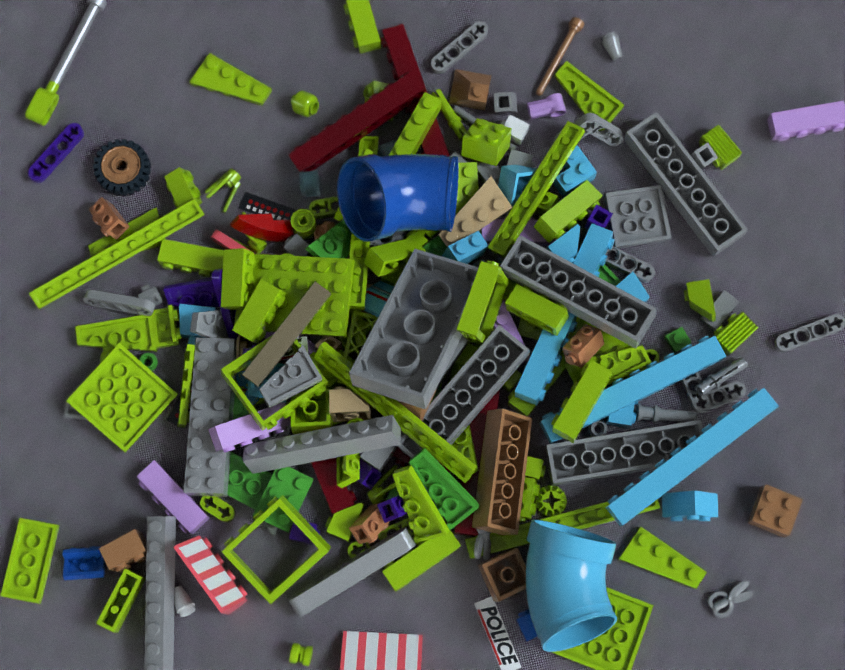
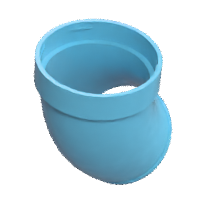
(567, 584)

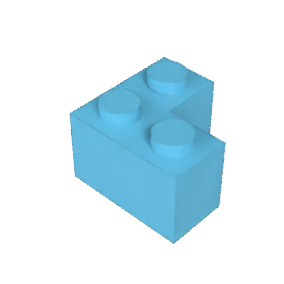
(577, 172)
(690, 505)

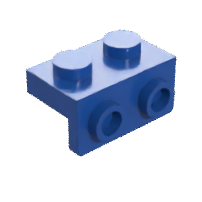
(83, 563)

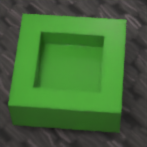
(678, 339)

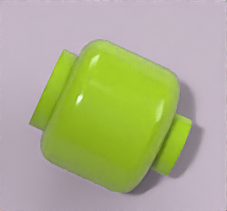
(304, 103)

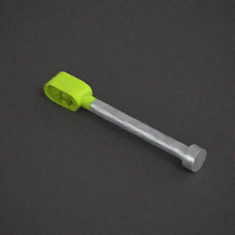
(46, 99)

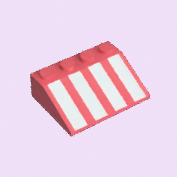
(211, 574)
(380, 651)

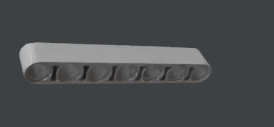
(351, 572)

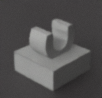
(151, 294)

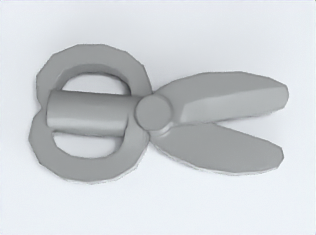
(482, 541)
(734, 596)

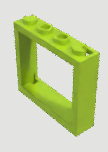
(483, 302)
(243, 362)
(259, 517)

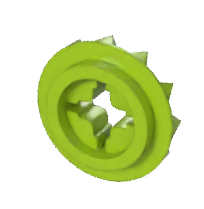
(545, 508)

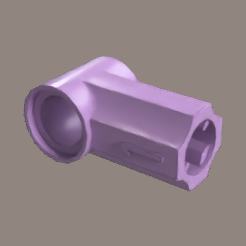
(552, 106)

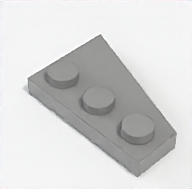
(209, 324)
(291, 379)

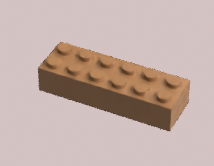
(502, 472)

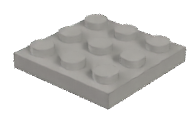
(638, 216)

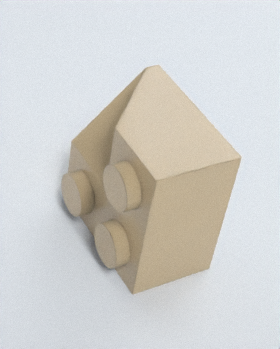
(346, 405)

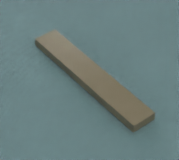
(286, 334)

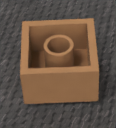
(775, 511)
(125, 551)
(504, 574)

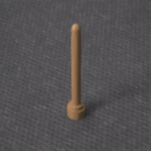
(575, 26)

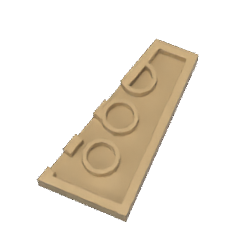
(478, 212)

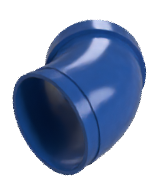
(398, 194)

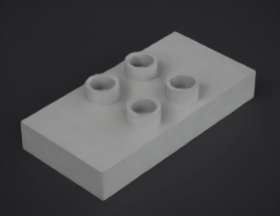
(415, 330)

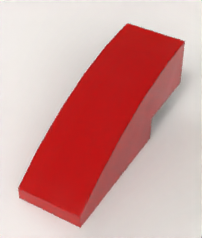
(263, 227)

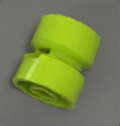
(303, 223)

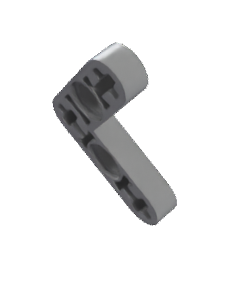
(592, 123)
(708, 398)

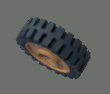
(118, 154)

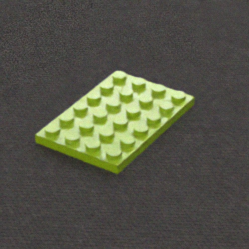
(296, 276)

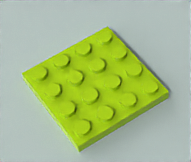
(122, 397)
(619, 645)

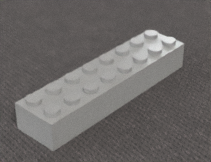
(685, 184)
(579, 291)
(471, 388)
(210, 406)
(616, 452)

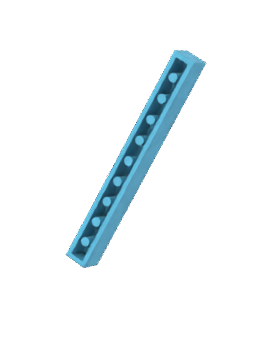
(549, 347)
(647, 382)
(690, 458)

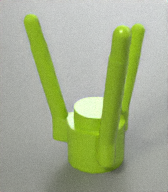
(230, 179)
(255, 244)
(378, 494)

